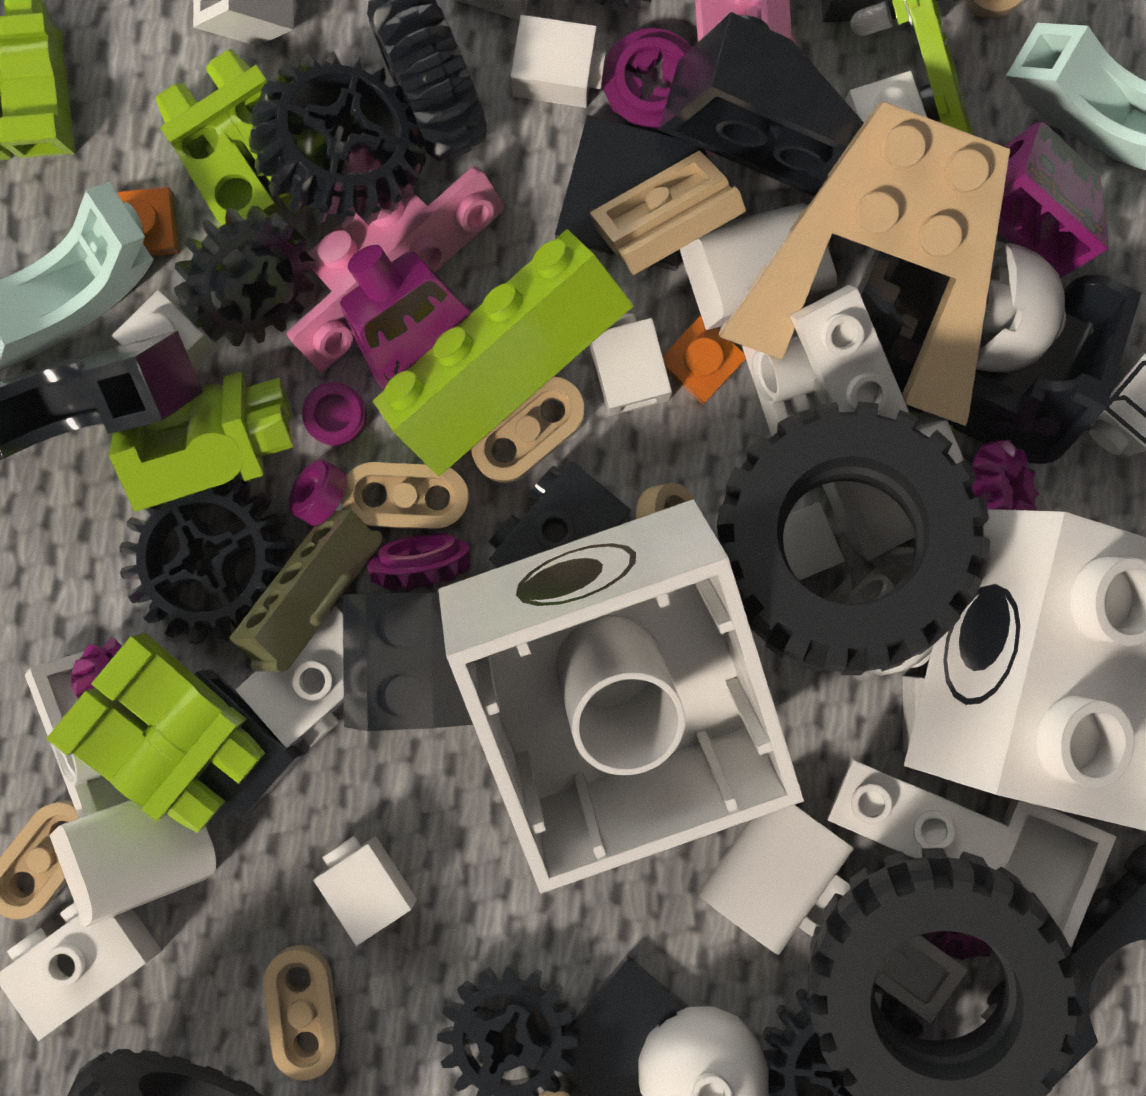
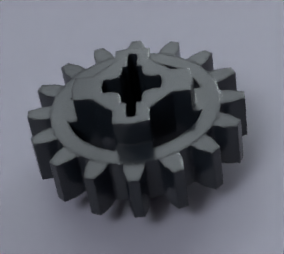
(244, 275)
(484, 1028)

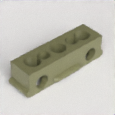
(305, 591)

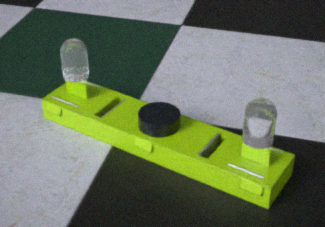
(943, 95)

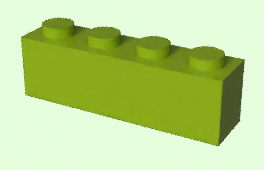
(502, 352)

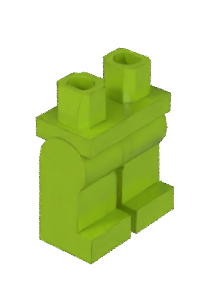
(32, 84)
(215, 135)
(203, 442)
(155, 733)

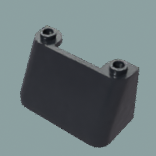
(1034, 407)

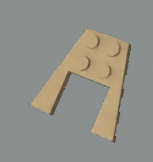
(916, 196)

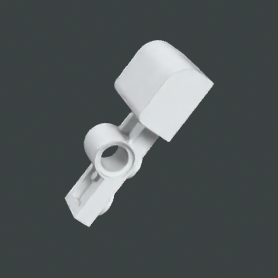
(720, 273)
(853, 369)
(1039, 845)
(114, 851)
(783, 878)

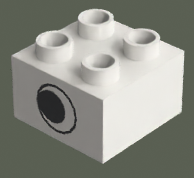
(1045, 671)
(618, 695)

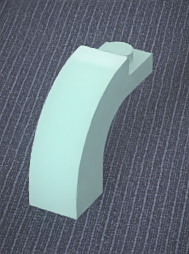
(1083, 90)
(75, 280)

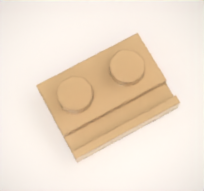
(667, 212)

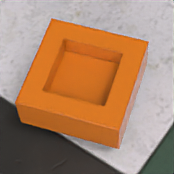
(157, 217)
(702, 360)

